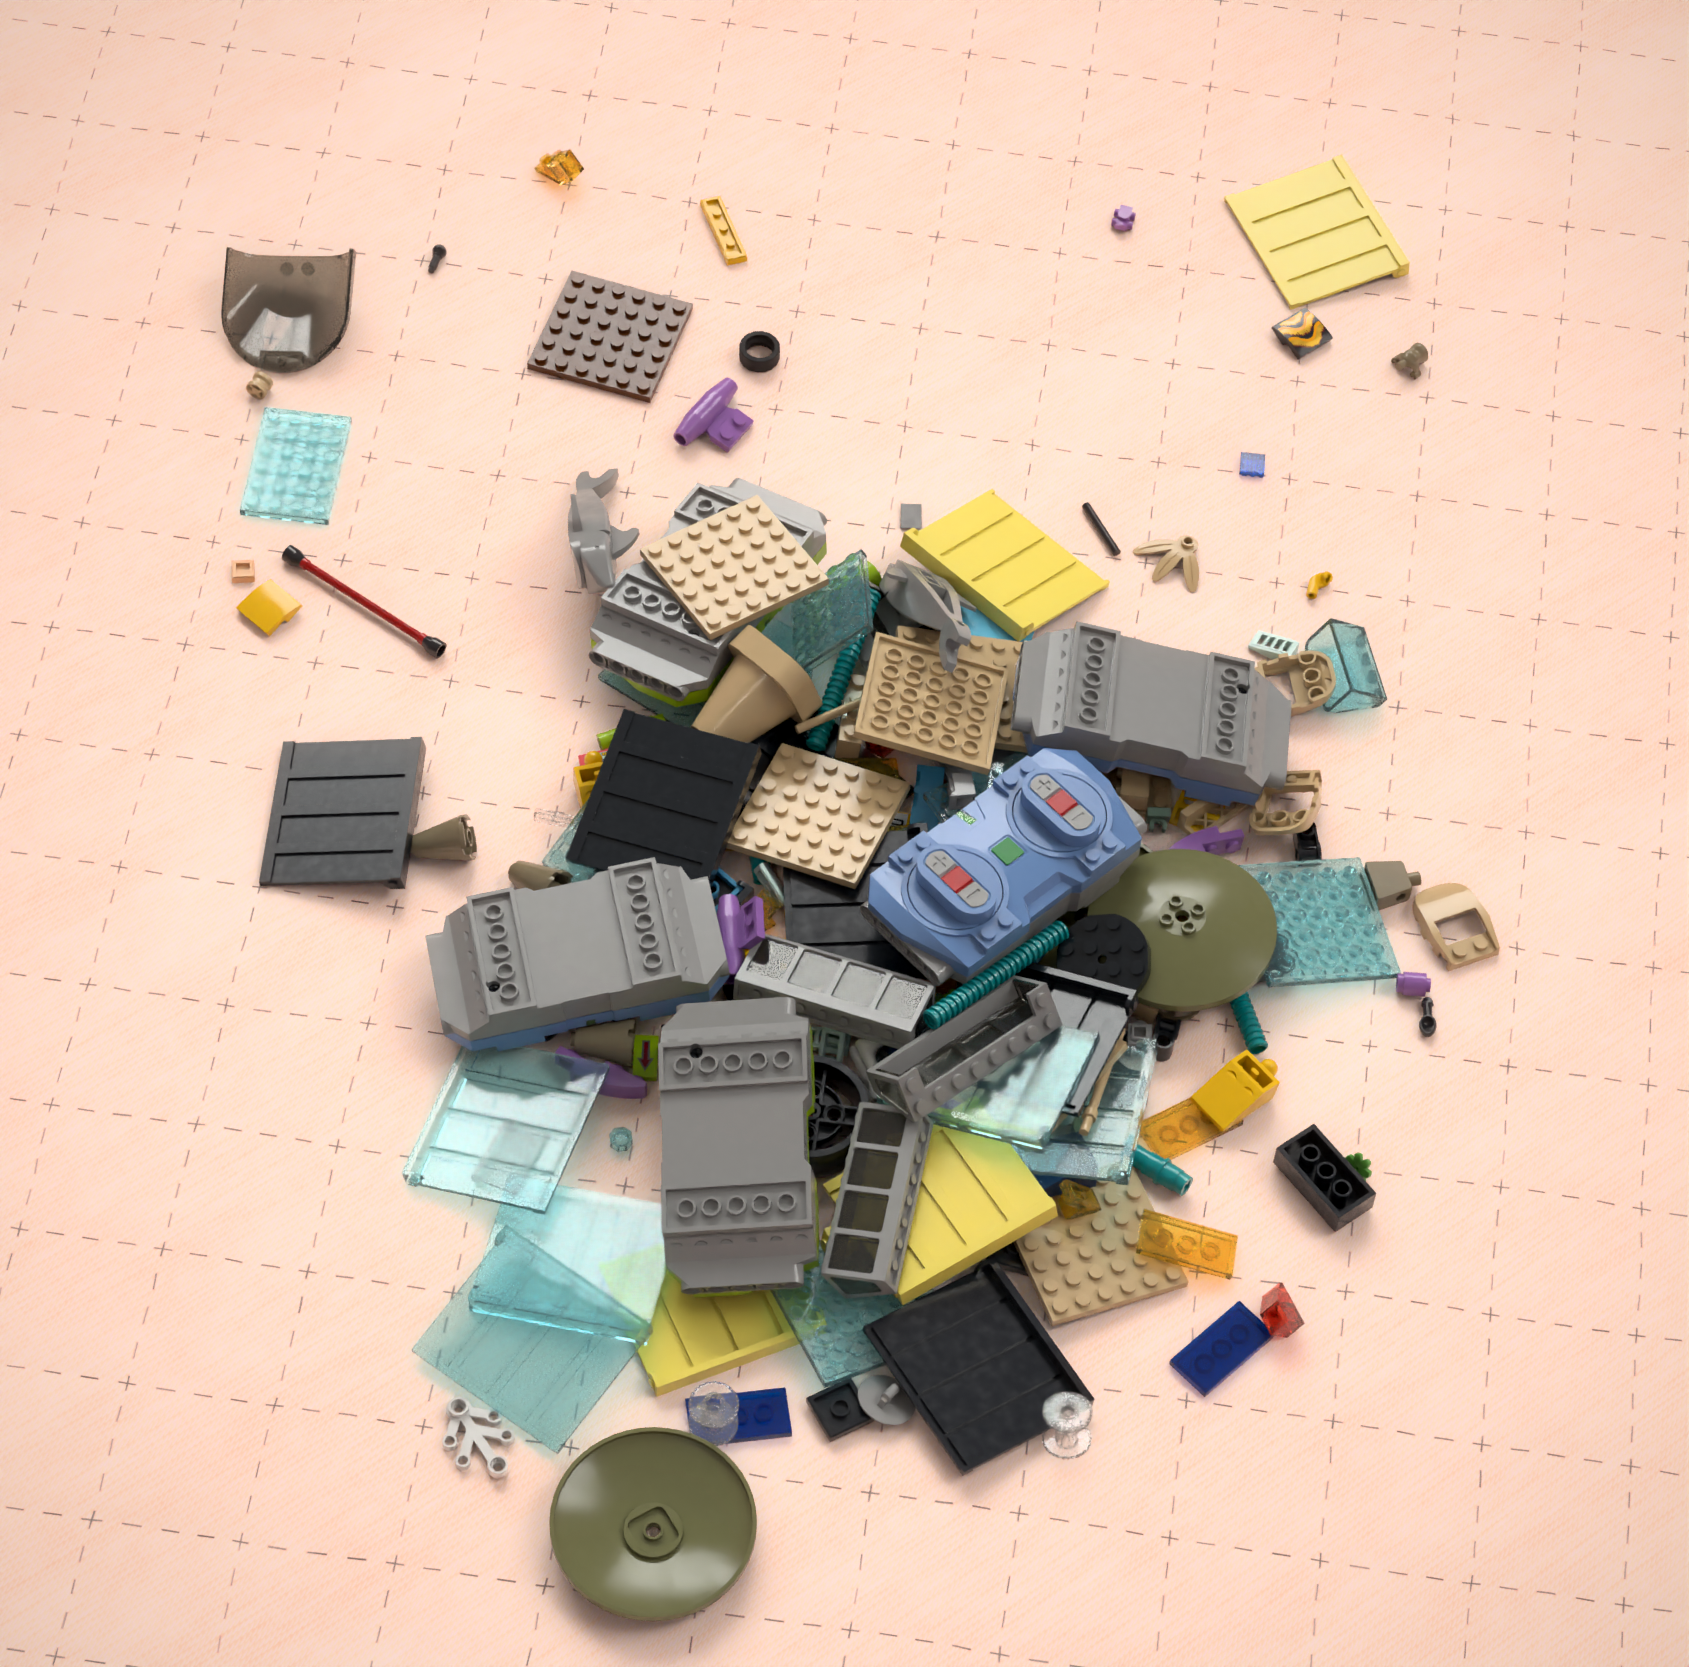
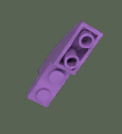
(1212, 841)
(618, 1081)

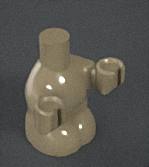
(1411, 358)

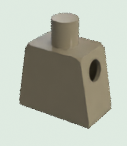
(1390, 882)

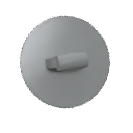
(885, 1400)

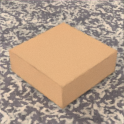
(243, 571)

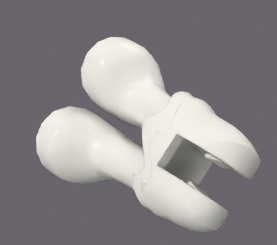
(864, 1058)

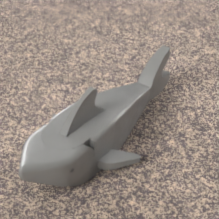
(591, 537)
(928, 601)

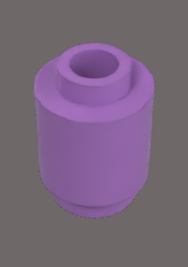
(1413, 983)

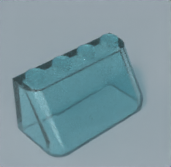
(1354, 666)

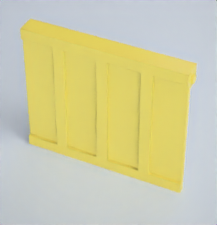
(1318, 232)
(1003, 564)
(968, 1206)
(710, 1335)

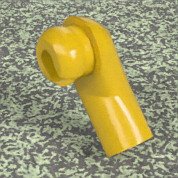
(1317, 582)

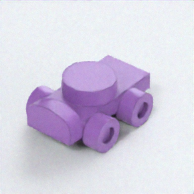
(1123, 218)

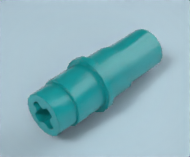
(1162, 1171)

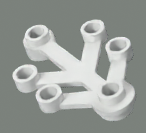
(476, 1434)

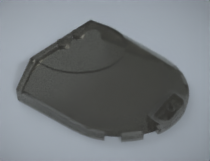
(286, 308)

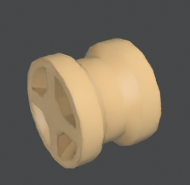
(259, 385)

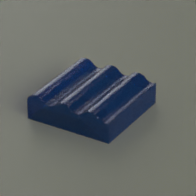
(1252, 464)

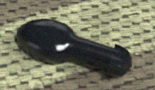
(1427, 1023)

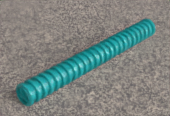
(837, 686)
(995, 975)
(1249, 1024)

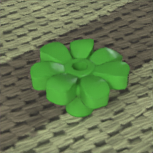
(1360, 1165)

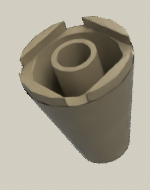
(446, 841)
(537, 876)
(607, 1041)

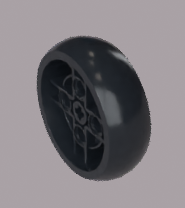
(828, 1105)

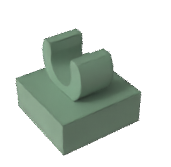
(1157, 815)

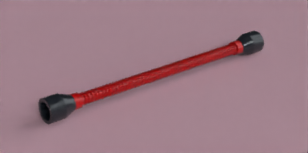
(296, 558)

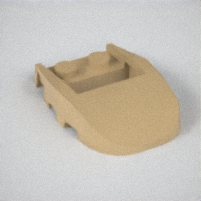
(1310, 677)
(1286, 822)
(1447, 902)

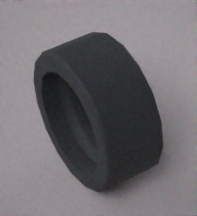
(759, 338)

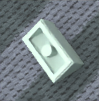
(770, 882)

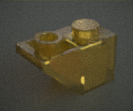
(560, 166)

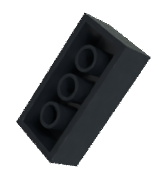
(1324, 1177)

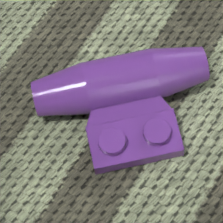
(711, 415)
(739, 929)

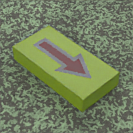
(646, 1056)

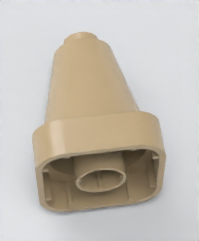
(757, 691)

